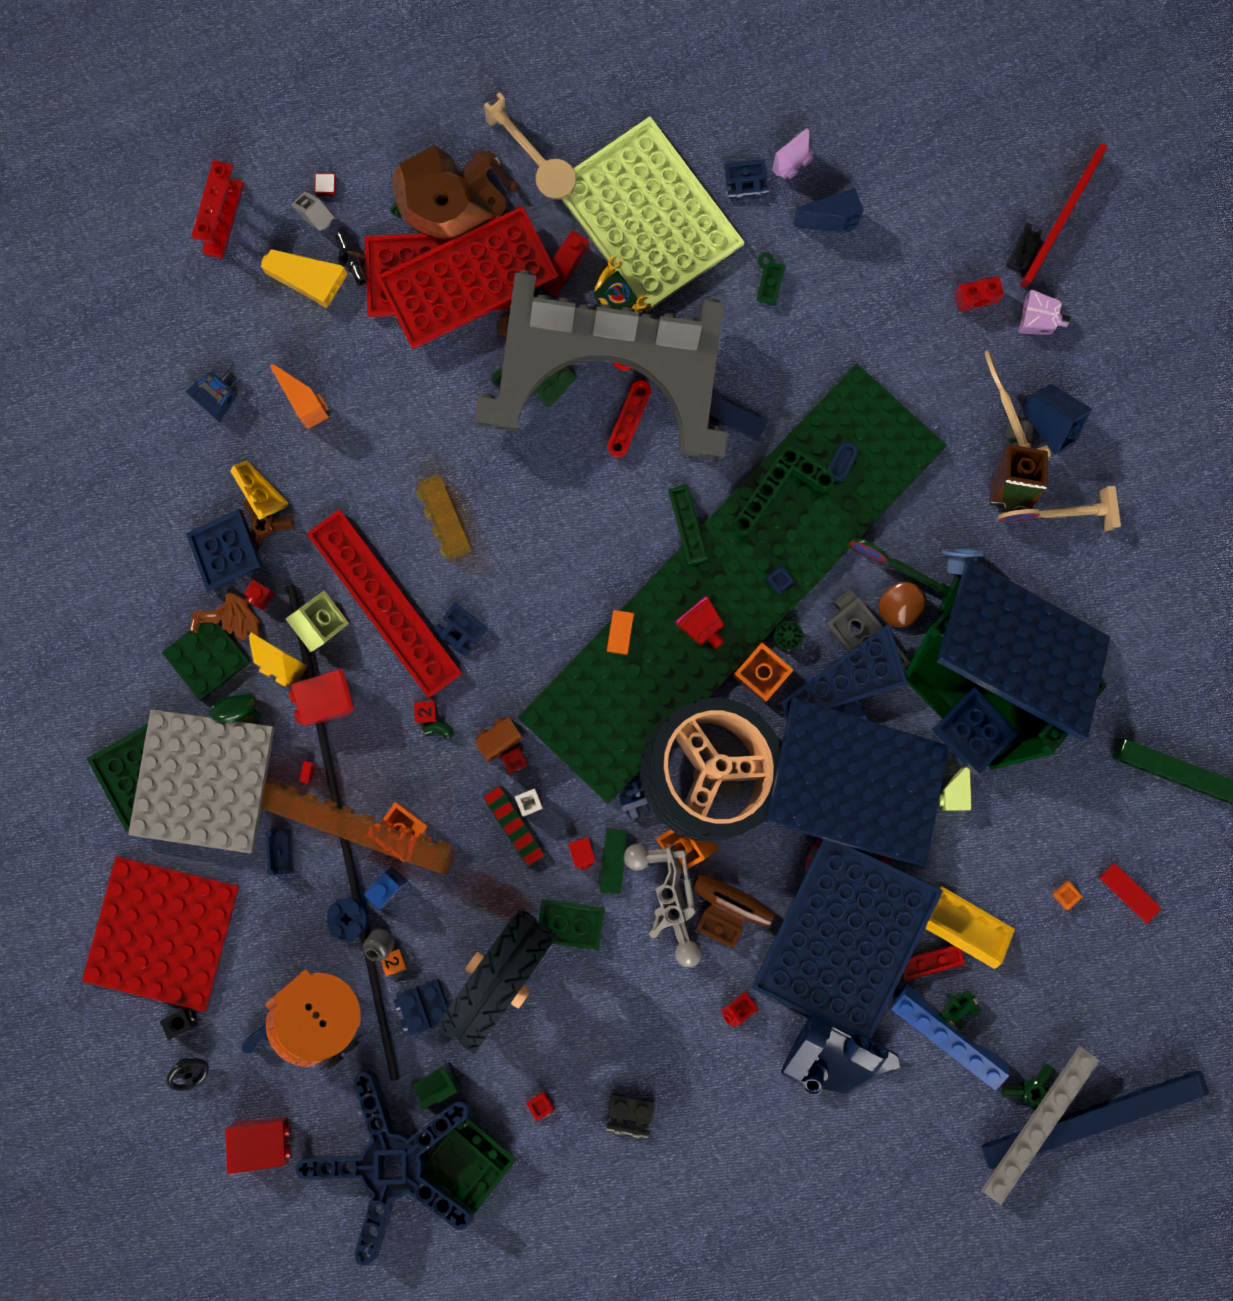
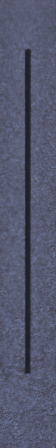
(391, 1063)

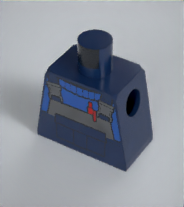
(214, 393)

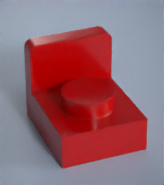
(739, 1010)

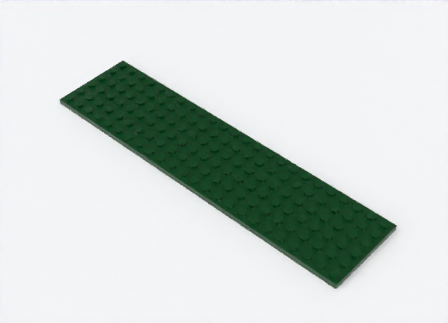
(611, 702)

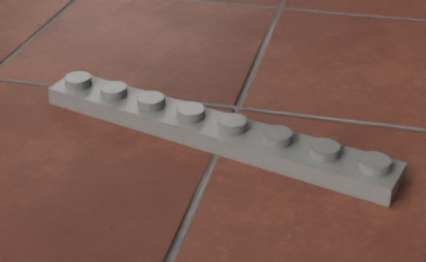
(1040, 1125)

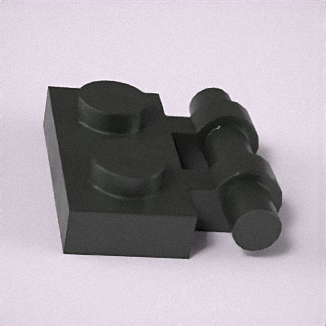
(630, 1109)

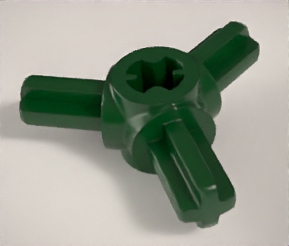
(1023, 1091)

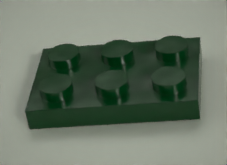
(575, 923)

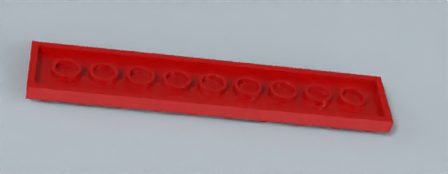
(384, 604)

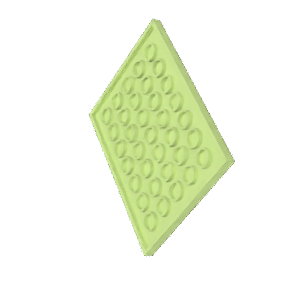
(650, 213)

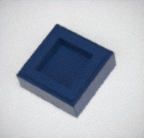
(779, 580)

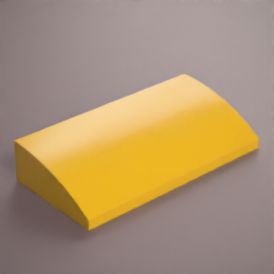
(970, 929)

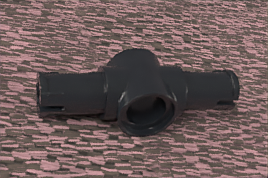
(351, 258)

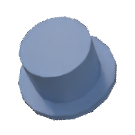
(958, 557)

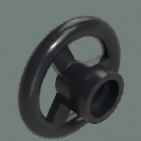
(186, 1070)

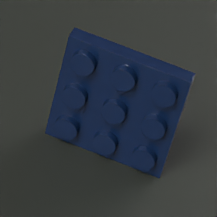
(224, 550)
(975, 731)

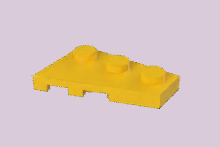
(258, 491)

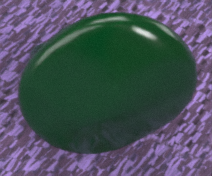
(235, 708)

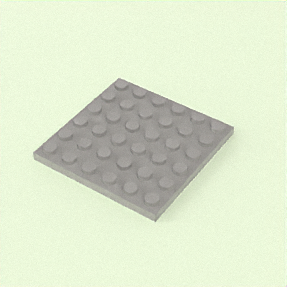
(201, 781)

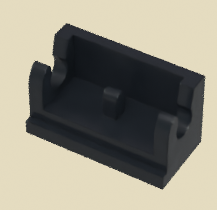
(1024, 249)

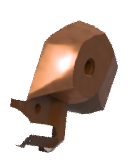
(442, 199)

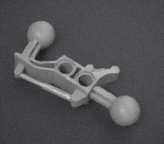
(637, 858)

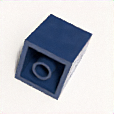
(1056, 417)

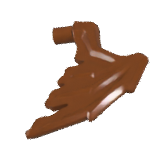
(234, 614)

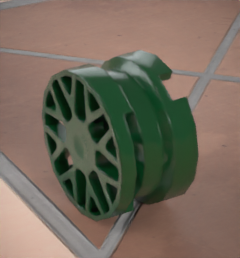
(788, 636)

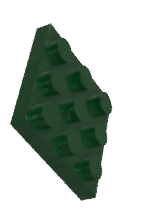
(206, 658)

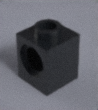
(170, 1026)

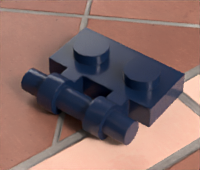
(744, 173)
(465, 624)

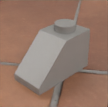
(313, 211)

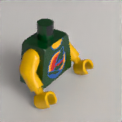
(615, 291)

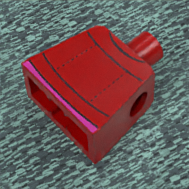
(702, 623)

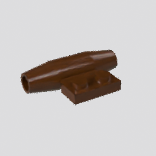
(729, 908)

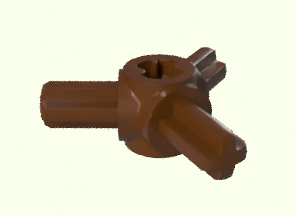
(271, 526)

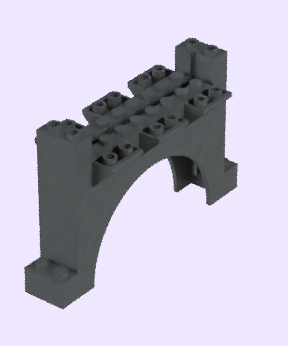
(667, 350)

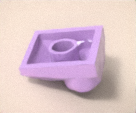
(793, 156)

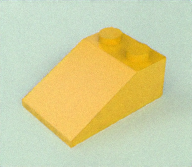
(276, 661)

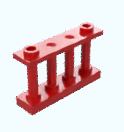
(217, 209)

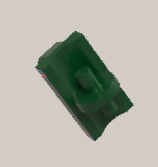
(959, 1007)

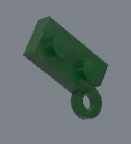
(770, 280)

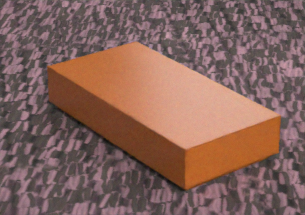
(620, 632)

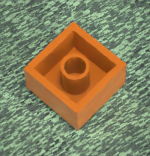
(763, 673)

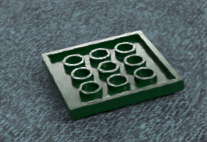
(118, 772)

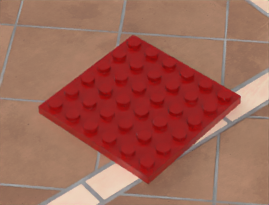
(161, 933)

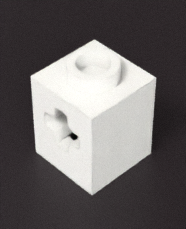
(529, 802)

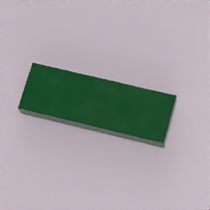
(613, 861)

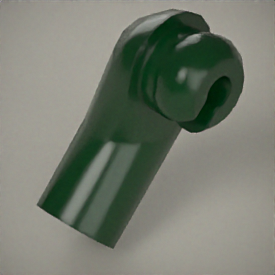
(440, 728)

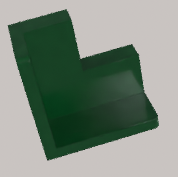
(436, 1086)

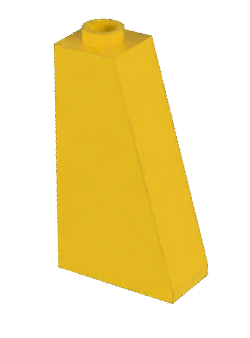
(305, 275)

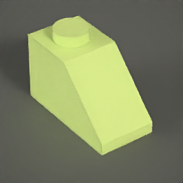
(957, 792)

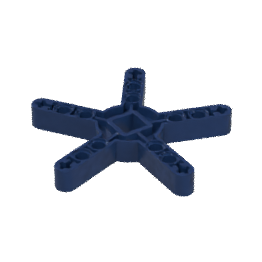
(370, 1167)

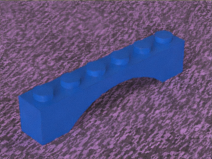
(923, 1017)

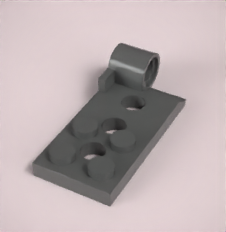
(852, 609)

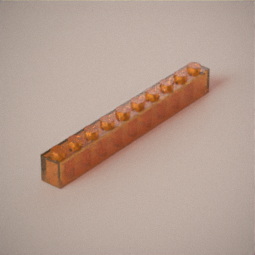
(357, 828)

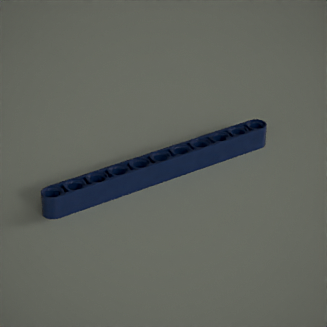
(1109, 1114)

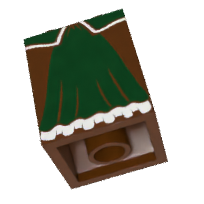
(1019, 478)

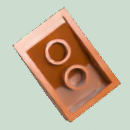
(308, 406)

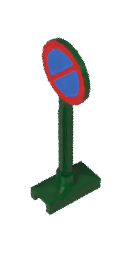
(941, 589)

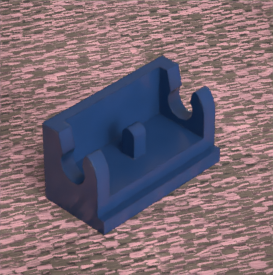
(279, 852)

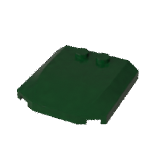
(467, 1163)

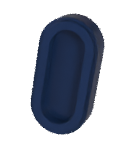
(843, 461)

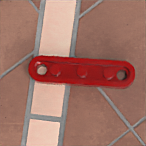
(629, 419)

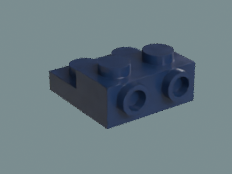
(421, 1007)

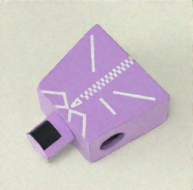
(1041, 314)

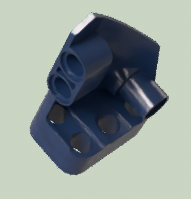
(834, 1059)

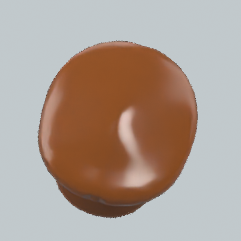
(902, 604)

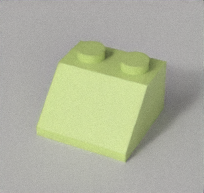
(317, 621)

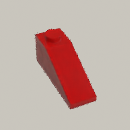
(567, 260)

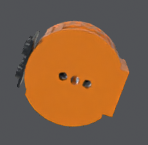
(313, 1020)

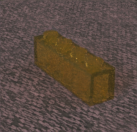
(444, 518)

